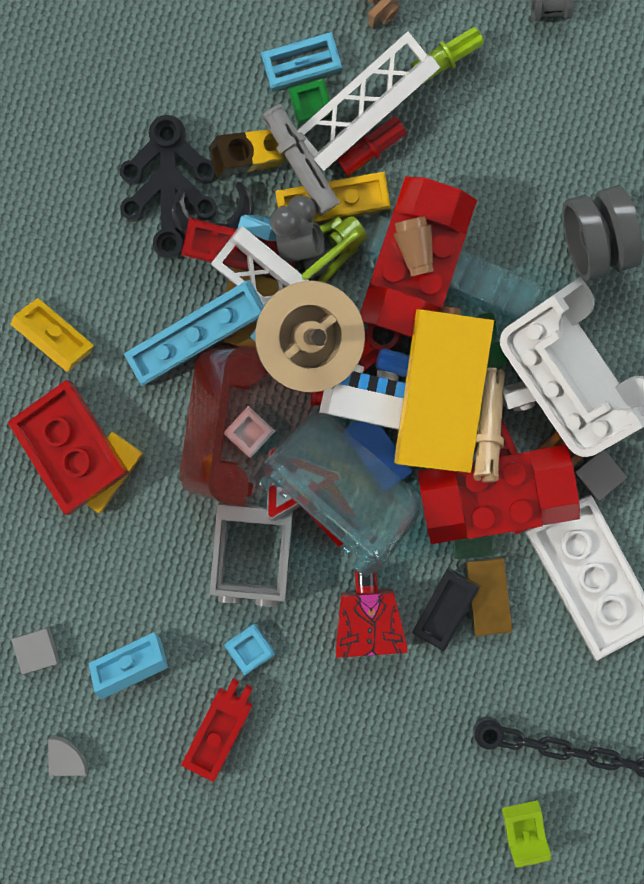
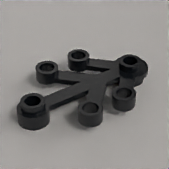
(167, 180)

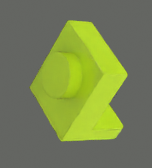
(526, 834)

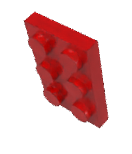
(68, 447)

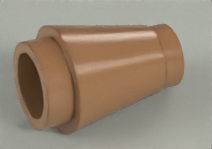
(415, 244)

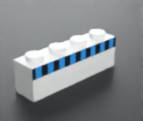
(366, 398)

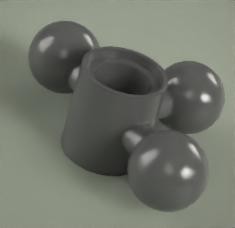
(297, 234)

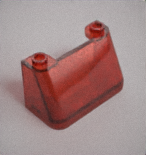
(201, 466)

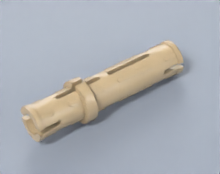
(489, 428)

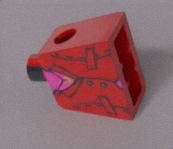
(369, 621)

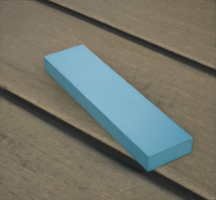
(195, 333)

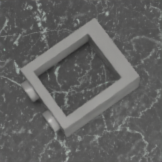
(233, 592)

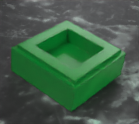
(308, 100)

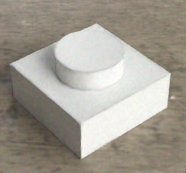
(518, 397)

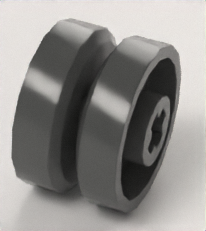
(602, 232)

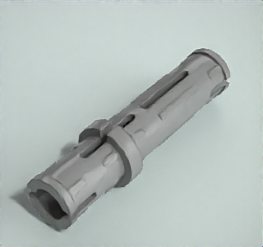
(293, 147)

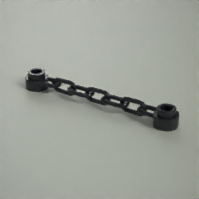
(487, 722)

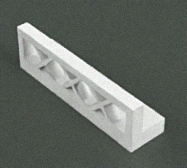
(377, 110)
(260, 254)

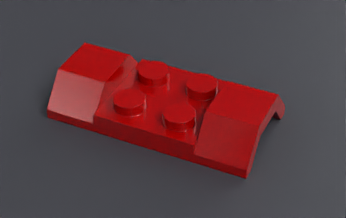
(392, 290)
(531, 492)

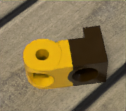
(244, 153)

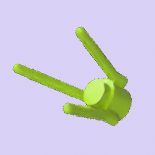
(345, 239)

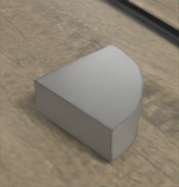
(65, 758)

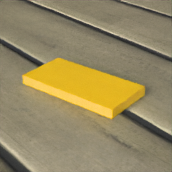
(443, 391)

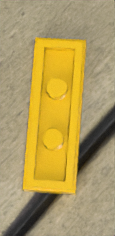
(357, 196)

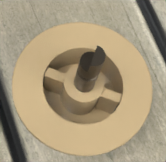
(309, 336)

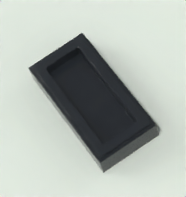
(446, 609)

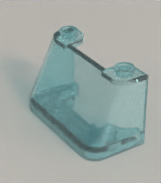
(344, 489)

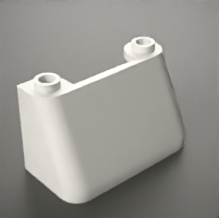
(570, 375)

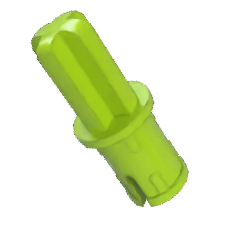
(456, 49)

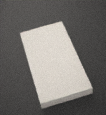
(592, 579)

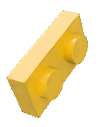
(52, 334)

